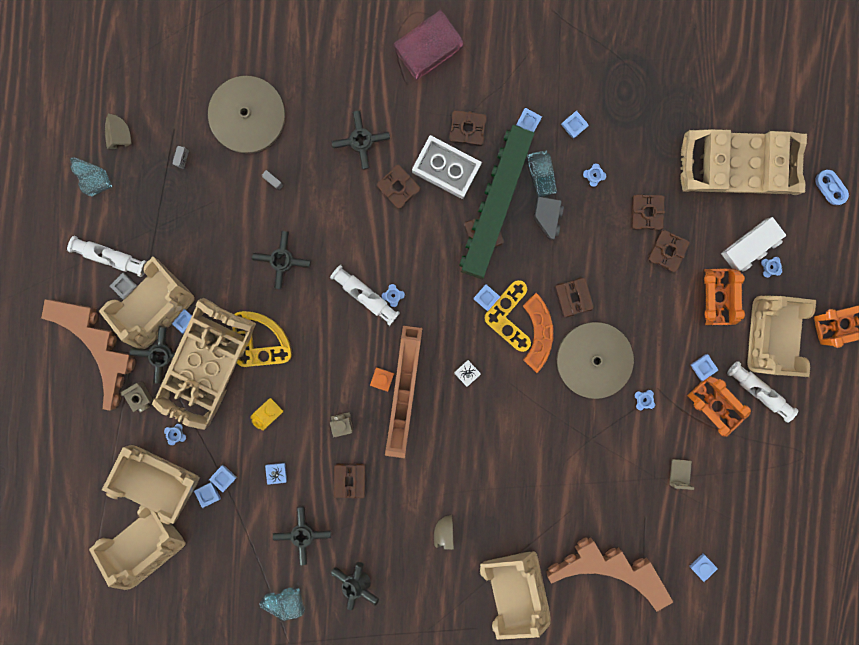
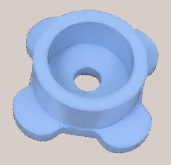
(600, 175)
(775, 262)
(393, 290)
(649, 400)
(170, 434)

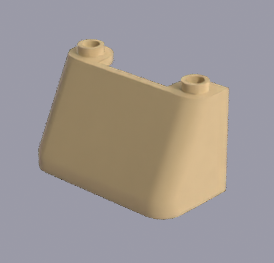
(150, 305)
(777, 335)
(151, 482)
(136, 550)
(518, 596)

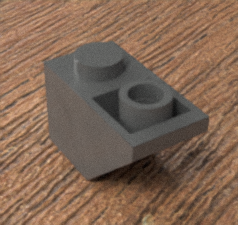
(547, 214)

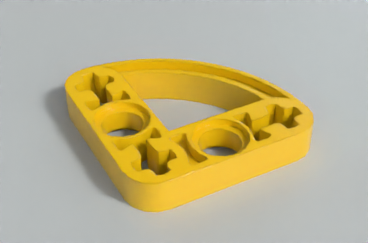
(254, 353)

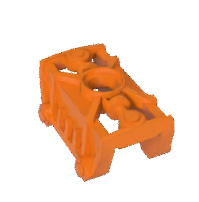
(732, 296)
(841, 335)
(727, 401)

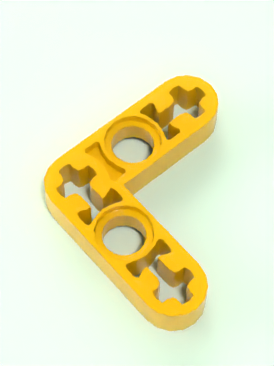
(502, 320)

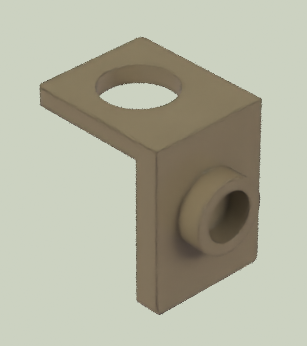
(680, 474)

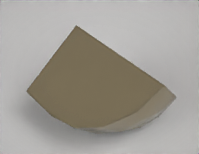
(116, 132)
(444, 533)

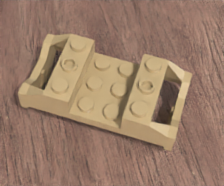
(745, 162)
(203, 364)

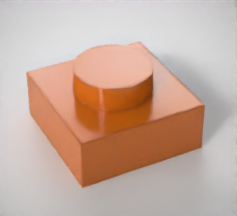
(382, 379)

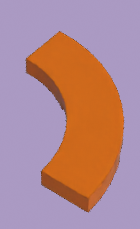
(543, 332)

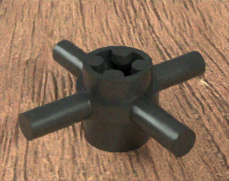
(360, 131)
(290, 261)
(153, 358)
(307, 530)
(355, 585)

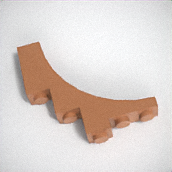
(99, 341)
(403, 392)
(613, 564)

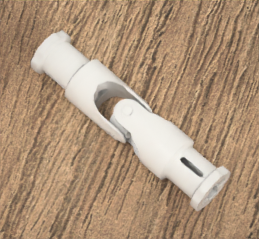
(109, 257)
(367, 297)
(763, 393)

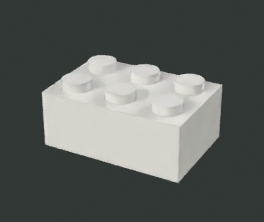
(446, 167)

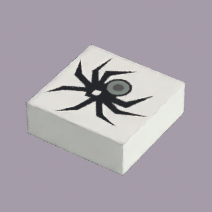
(467, 373)

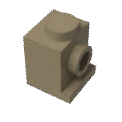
(144, 397)
(341, 424)

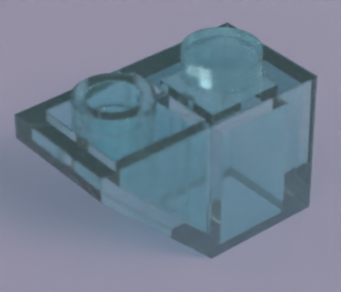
(542, 173)
(91, 178)
(284, 605)

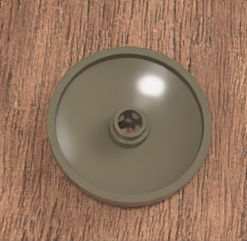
(257, 128)
(577, 357)

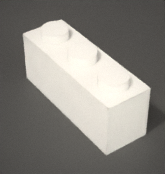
(754, 245)

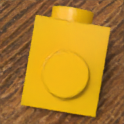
(266, 414)

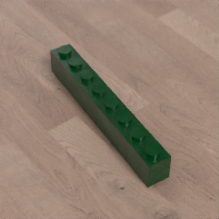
(497, 202)

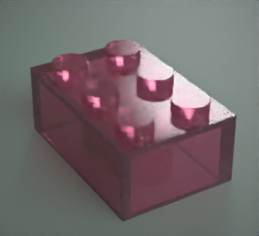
(428, 45)

